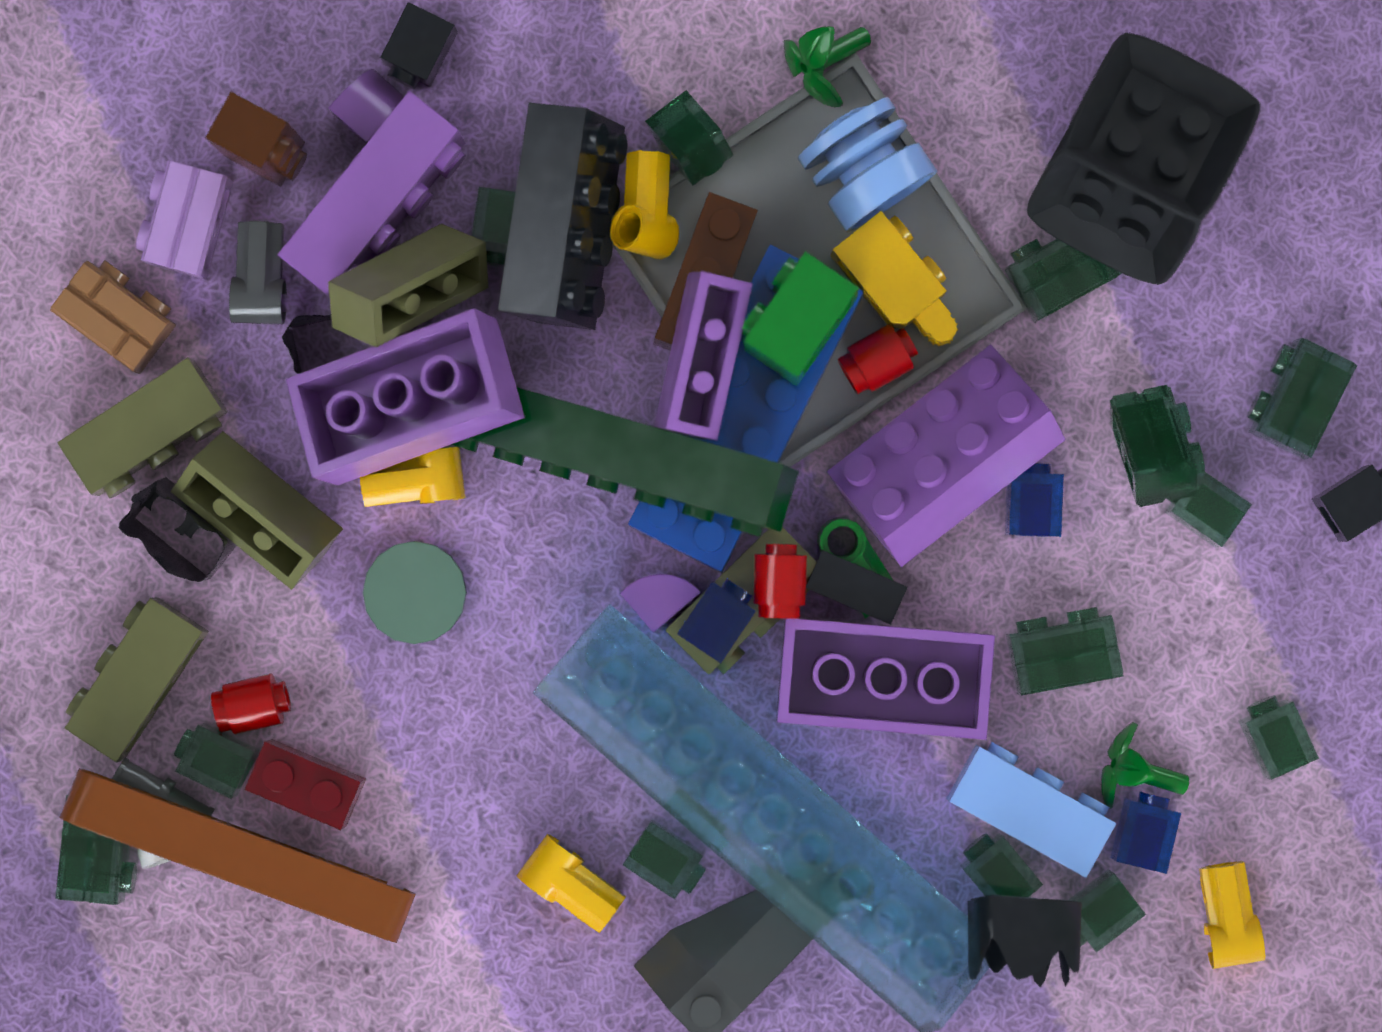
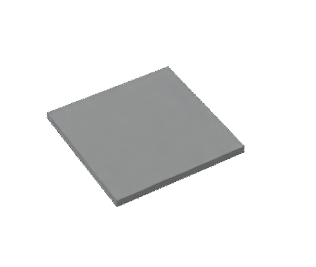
(798, 219)

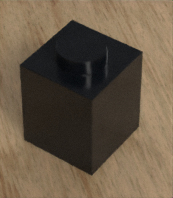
(418, 46)
(1352, 503)

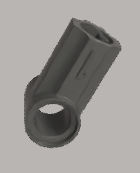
(258, 280)

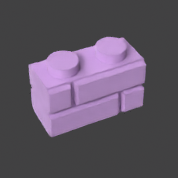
(184, 219)

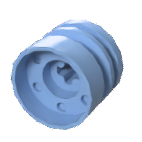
(866, 163)

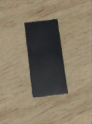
(856, 587)

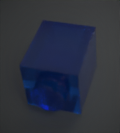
(1035, 503)
(718, 619)
(1146, 833)

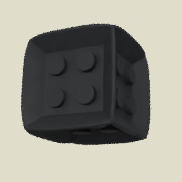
(1144, 159)

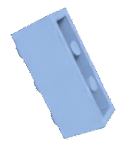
(1032, 808)

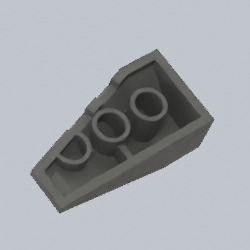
(721, 961)

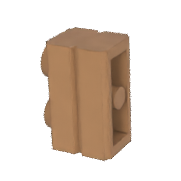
(113, 315)

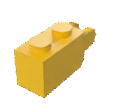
(896, 279)

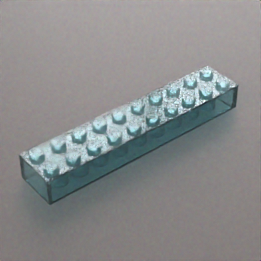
(764, 819)

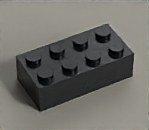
(562, 216)

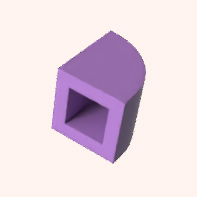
(366, 104)
(659, 598)

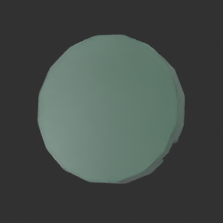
(414, 592)

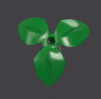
(816, 53)
(1132, 769)

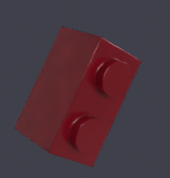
(305, 784)

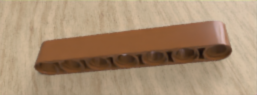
(236, 855)

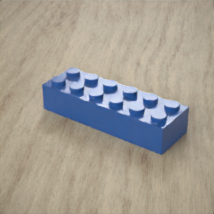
(756, 420)

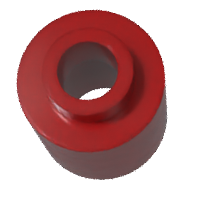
(878, 359)
(780, 581)
(250, 704)

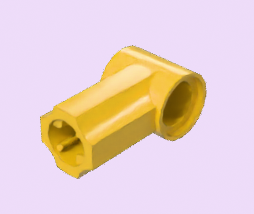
(644, 220)
(421, 479)
(564, 879)
(1231, 924)

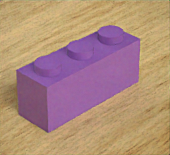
(702, 355)

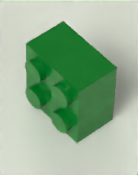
(799, 318)

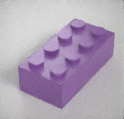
(376, 193)
(405, 397)
(946, 455)
(885, 678)

